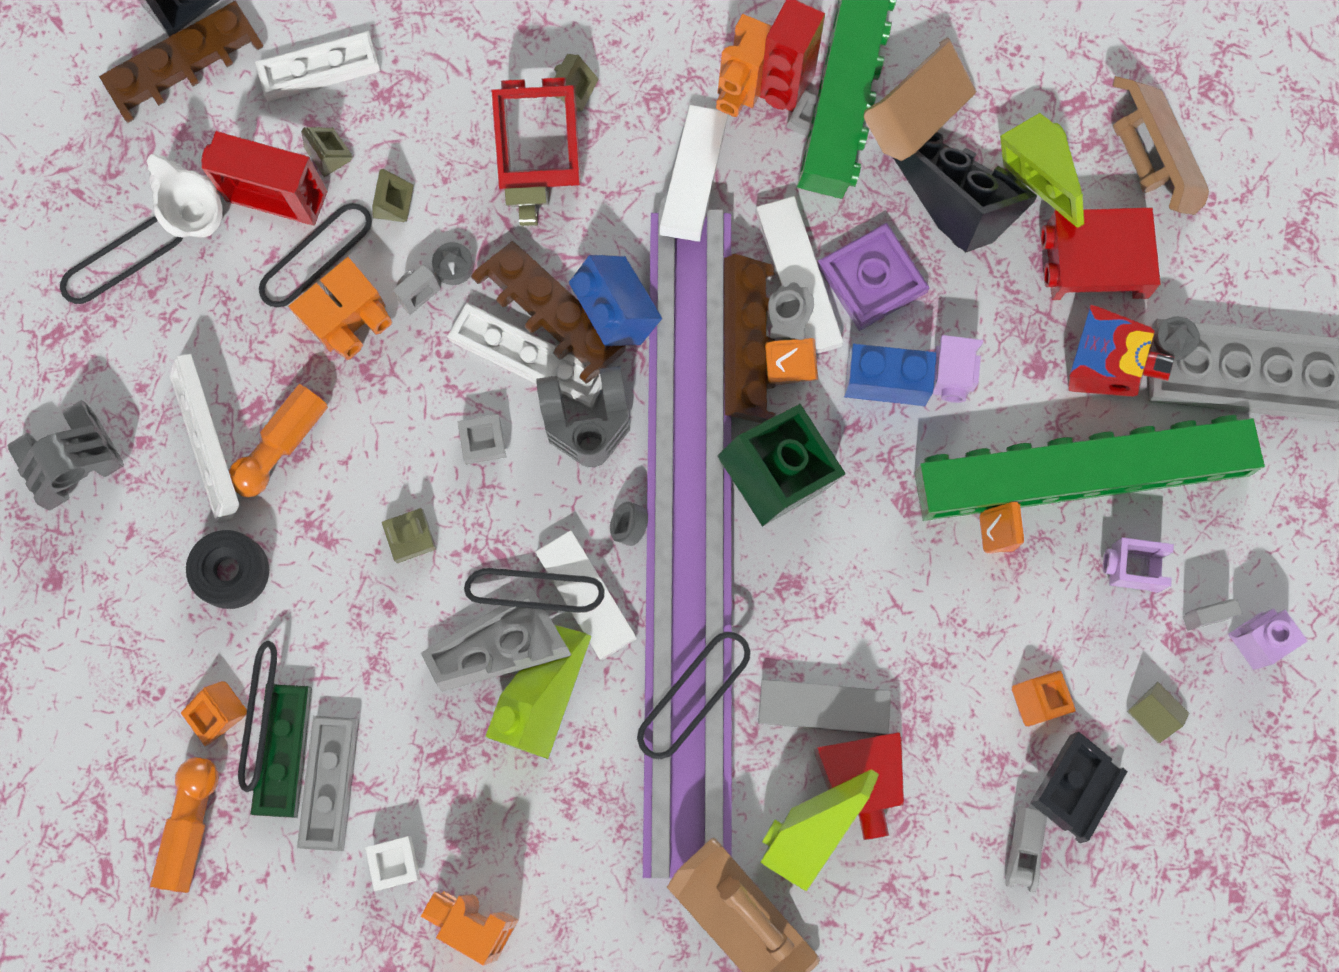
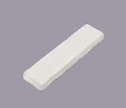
(693, 173)
(796, 263)
(522, 354)
(204, 438)

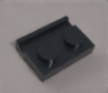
(1079, 787)

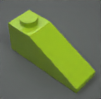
(1042, 160)
(537, 698)
(814, 829)

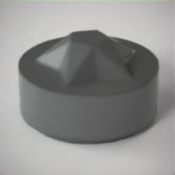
(452, 263)
(1177, 337)
(628, 523)

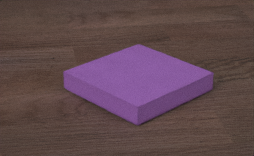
(873, 276)

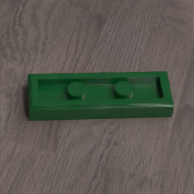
(284, 752)

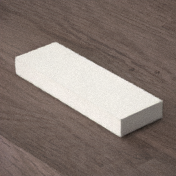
(317, 66)
(604, 623)

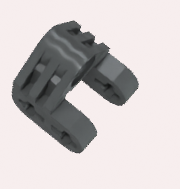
(569, 438)
(65, 456)

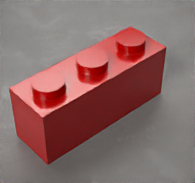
(791, 54)

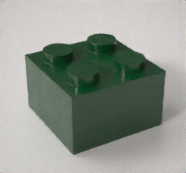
(781, 464)

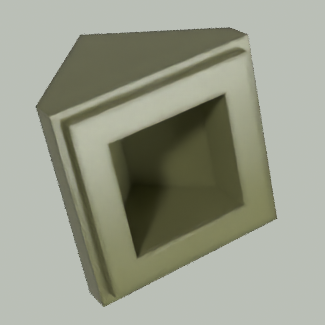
(325, 149)
(392, 197)
(1159, 713)

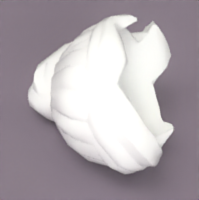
(183, 199)

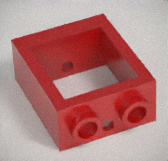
(535, 177)
(264, 178)

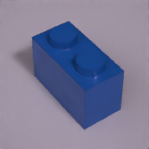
(615, 300)
(890, 374)

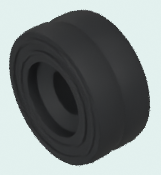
(204, 562)

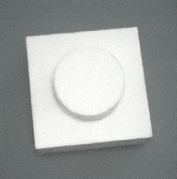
(392, 863)

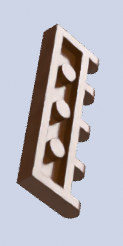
(179, 58)
(549, 307)
(745, 338)

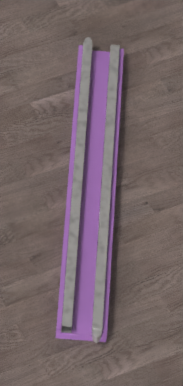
(687, 550)

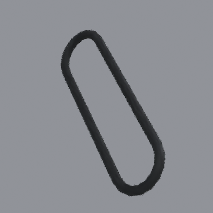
(326, 266)
(119, 278)
(545, 606)
(265, 718)
(640, 737)

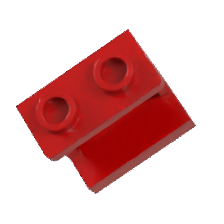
(1104, 254)

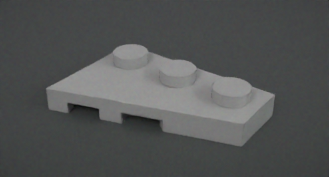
(496, 645)

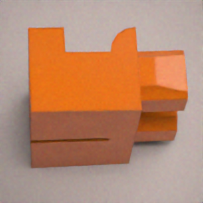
(742, 66)
(335, 324)
(468, 930)

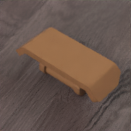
(920, 103)
(1180, 165)
(739, 914)

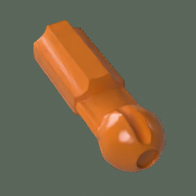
(279, 437)
(185, 828)

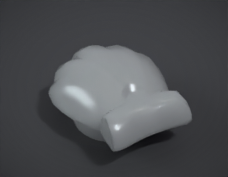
(790, 311)

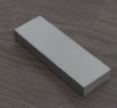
(824, 707)
(328, 783)

